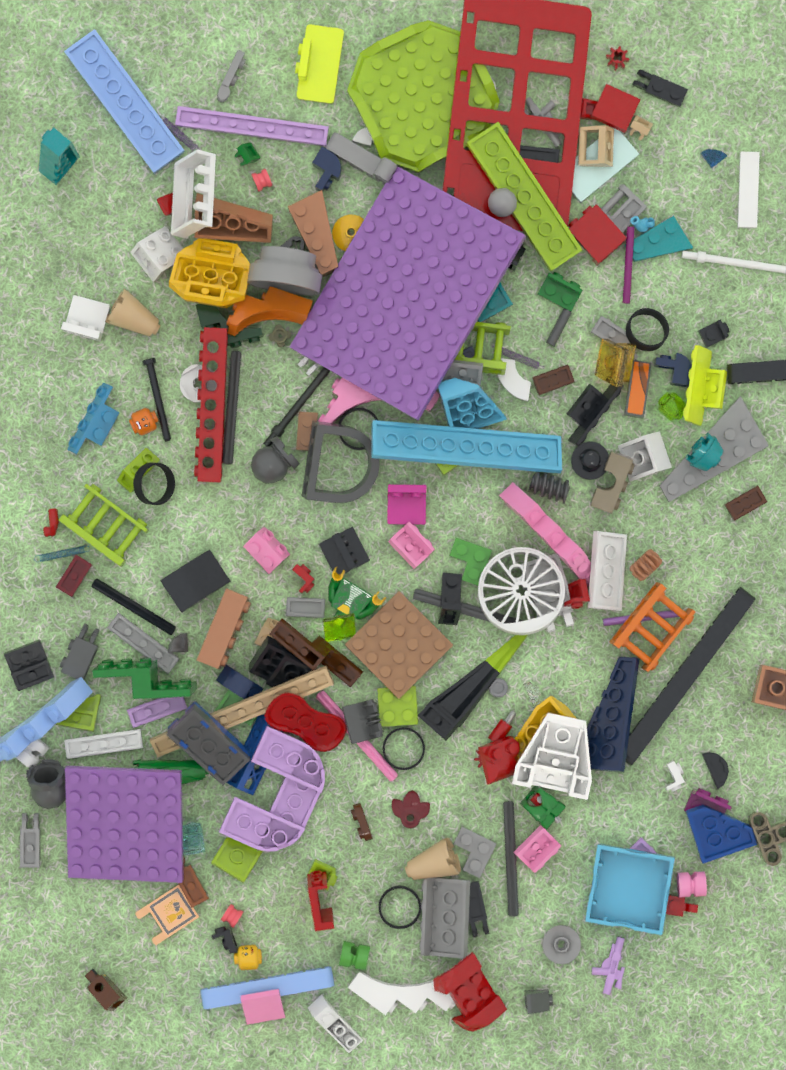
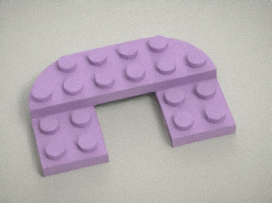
(293, 802)

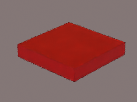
(615, 108)

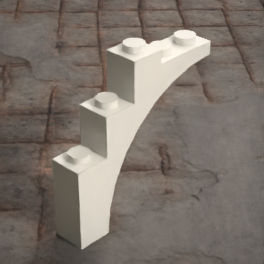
(384, 995)

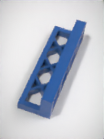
(247, 771)

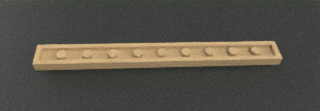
(254, 705)

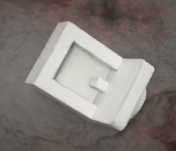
(675, 771)

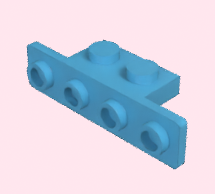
(96, 422)

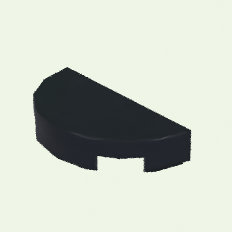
(717, 767)

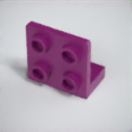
(703, 797)

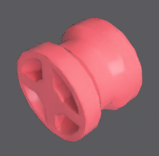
(262, 180)
(232, 915)

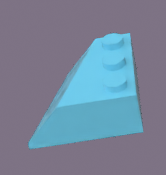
(467, 405)

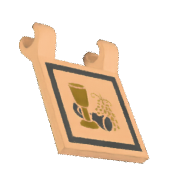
(170, 912)

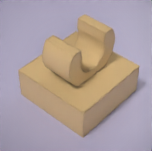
(641, 125)

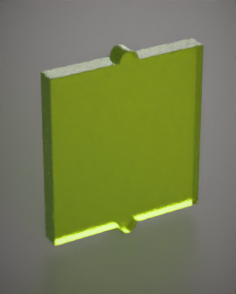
(339, 627)

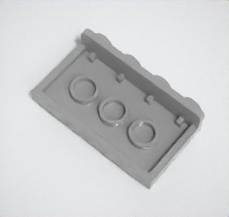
(445, 917)

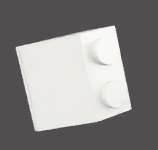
(647, 454)

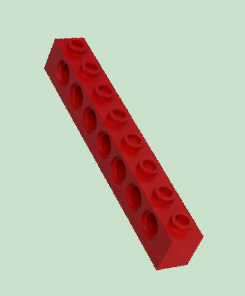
(213, 473)

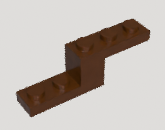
(316, 652)

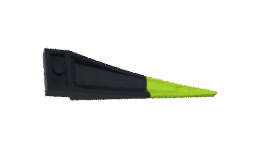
(456, 703)

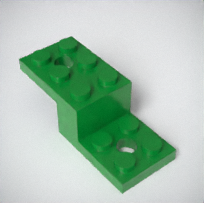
(145, 678)

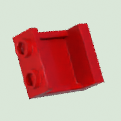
(596, 233)
(322, 918)

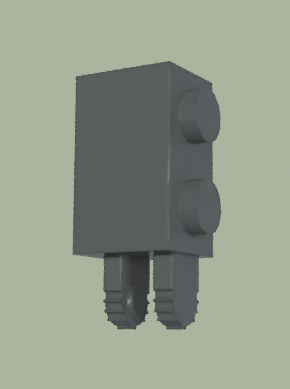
(80, 654)

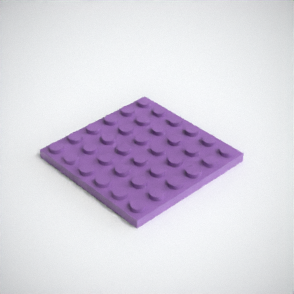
(124, 823)

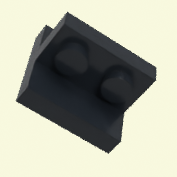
(344, 551)

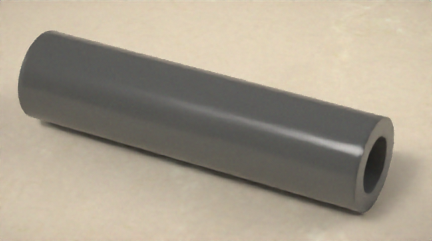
(558, 328)

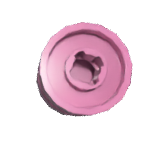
(691, 884)

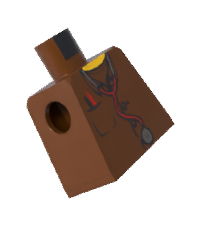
(110, 996)

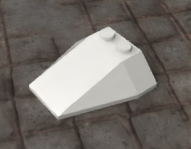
(557, 757)

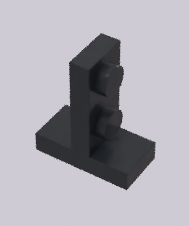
(450, 599)

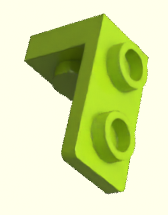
(128, 473)

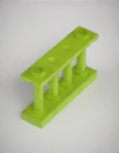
(495, 365)
(87, 531)

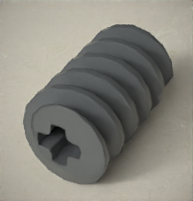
(549, 486)

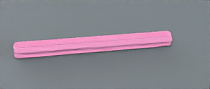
(366, 746)

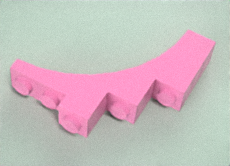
(351, 396)
(548, 531)

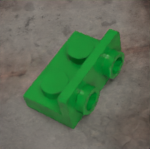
(560, 291)

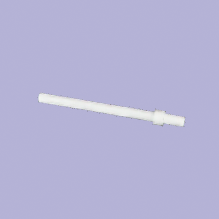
(702, 257)

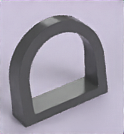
(312, 464)

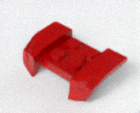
(471, 994)

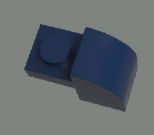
(330, 165)
(680, 368)
(238, 683)

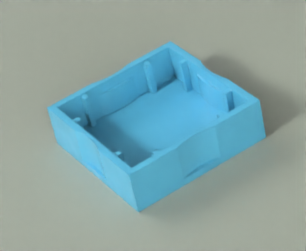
(630, 889)

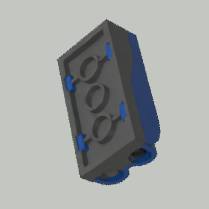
(208, 743)

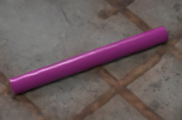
(628, 265)

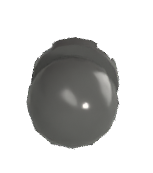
(272, 462)
(47, 783)

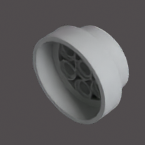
(286, 270)

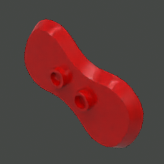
(293, 715)

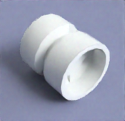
(32, 752)

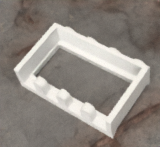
(182, 222)

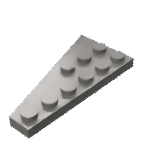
(738, 438)

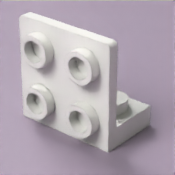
(156, 252)
(86, 318)

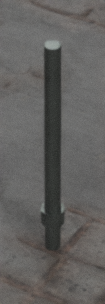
(278, 429)

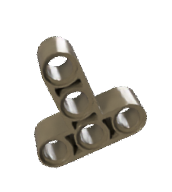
(774, 840)

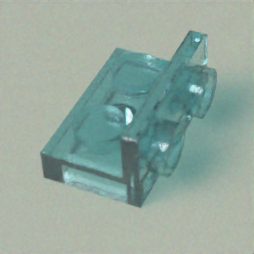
(193, 839)

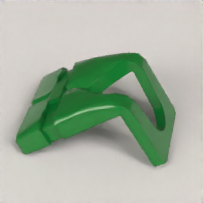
(547, 810)

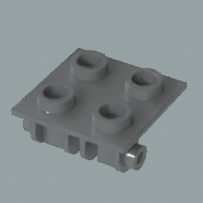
(362, 721)

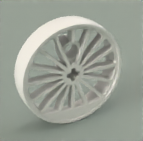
(531, 625)

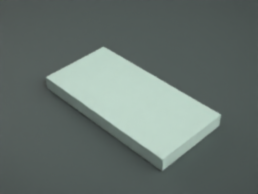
(589, 178)

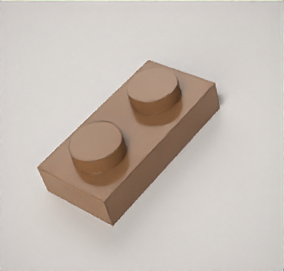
(304, 429)

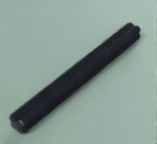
(133, 606)

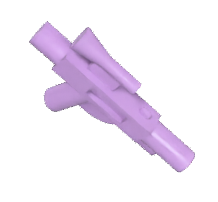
(610, 966)

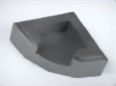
(179, 644)

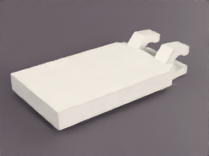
(553, 601)

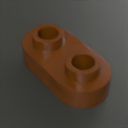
(363, 830)

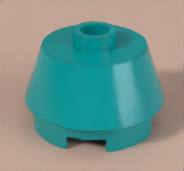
(705, 453)

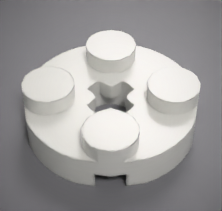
(188, 380)

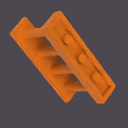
(643, 610)

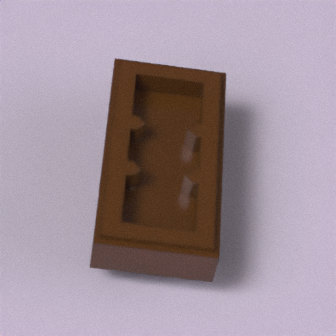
(553, 379)
(745, 503)

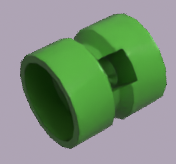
(354, 955)

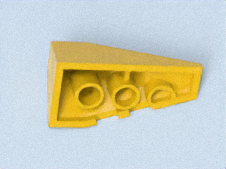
(549, 705)

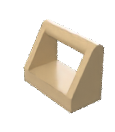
(605, 146)

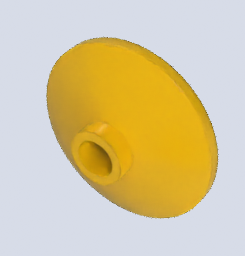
(341, 228)

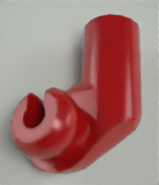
(53, 523)

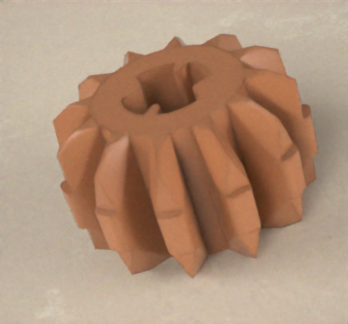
(645, 565)

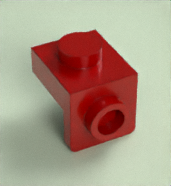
(304, 572)
(578, 594)

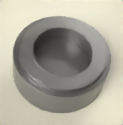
(498, 688)

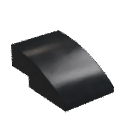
(195, 581)
(276, 663)

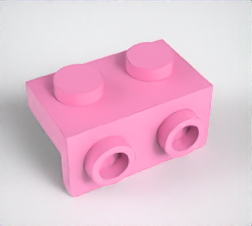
(411, 545)
(266, 550)
(537, 849)

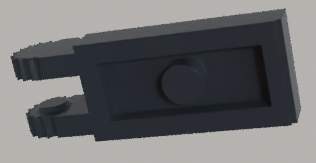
(661, 88)
(477, 909)

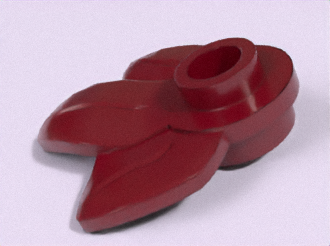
(410, 806)

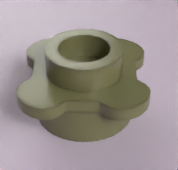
(274, 336)

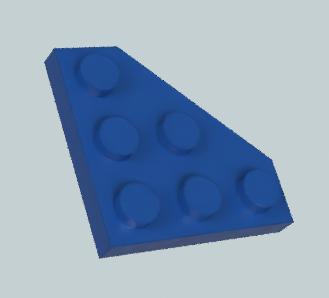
(718, 833)

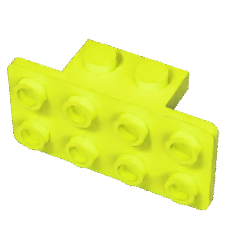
(319, 63)
(705, 386)

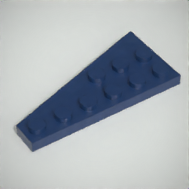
(611, 720)

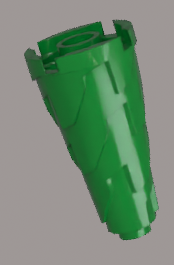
(190, 768)

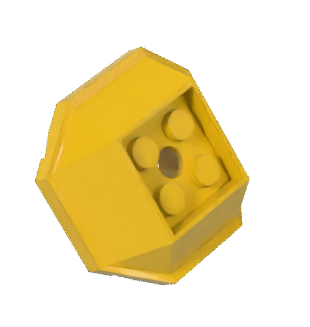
(210, 273)

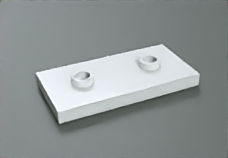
(607, 570)

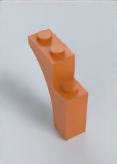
(273, 306)

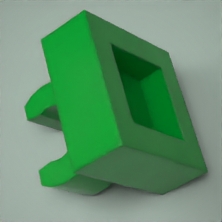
(248, 153)

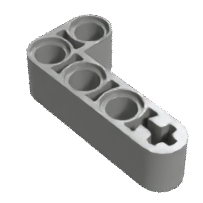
(361, 159)

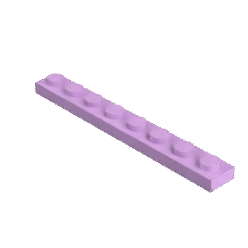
(251, 126)

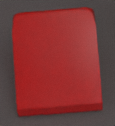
(587, 108)
(165, 203)

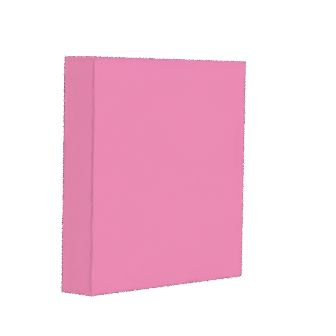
(262, 1006)

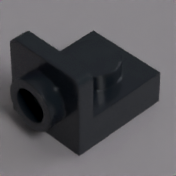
(714, 333)
(229, 941)

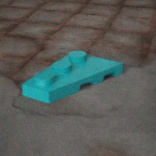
(661, 240)

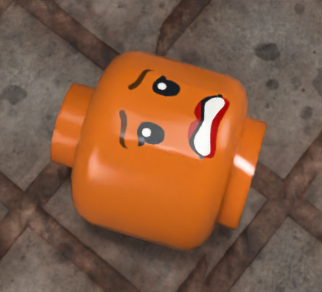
(143, 421)

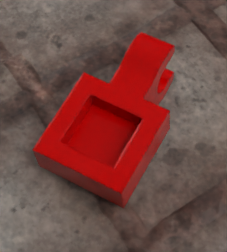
(677, 906)

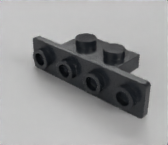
(589, 409)

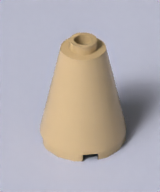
(132, 315)
(434, 862)

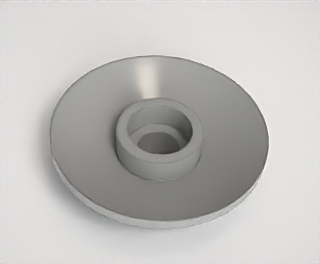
(568, 952)

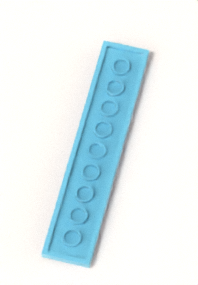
(466, 446)

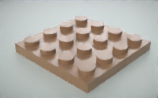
(399, 645)

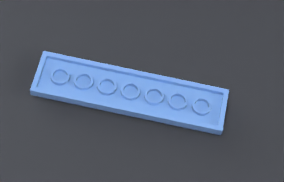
(124, 101)

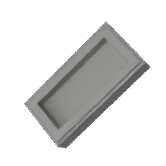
(305, 607)

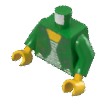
(350, 598)

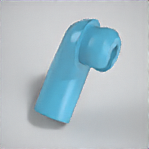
(642, 224)

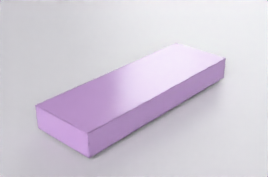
(155, 710)

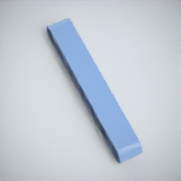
(289, 984)

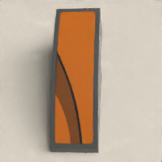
(637, 389)

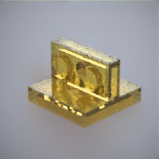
(615, 362)

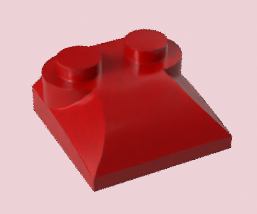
(499, 758)

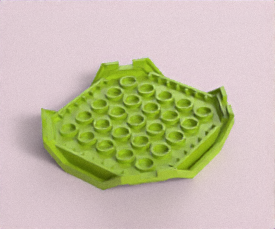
(407, 94)

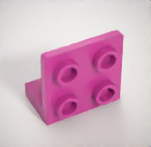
(406, 504)

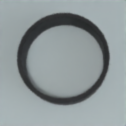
(651, 312)
(345, 414)
(137, 484)
(407, 768)
(405, 926)

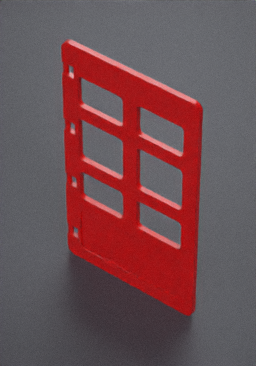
(461, 167)

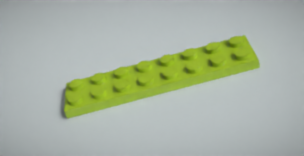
(533, 209)

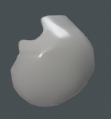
(502, 202)

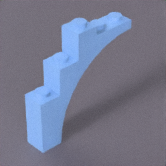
(44, 719)

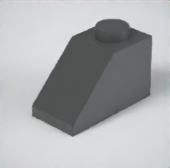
(538, 1001)

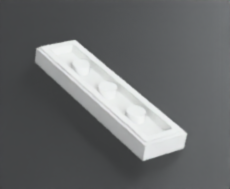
(748, 190)
(103, 743)

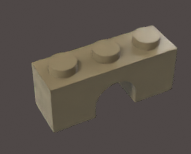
(607, 498)

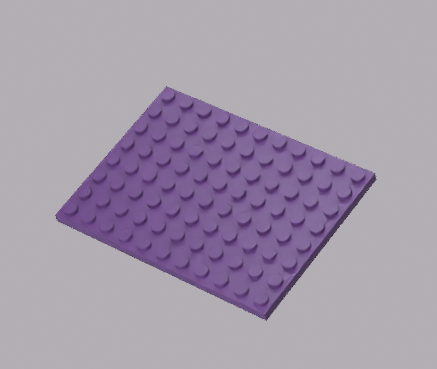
(407, 292)

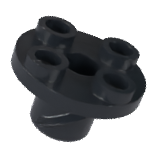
(589, 460)

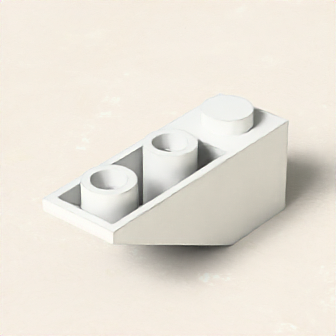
(334, 1023)

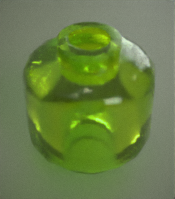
(671, 406)

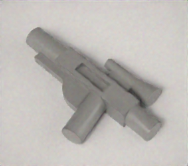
(544, 112)

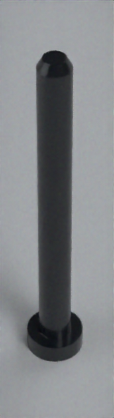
(149, 363)

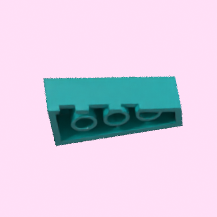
(56, 155)

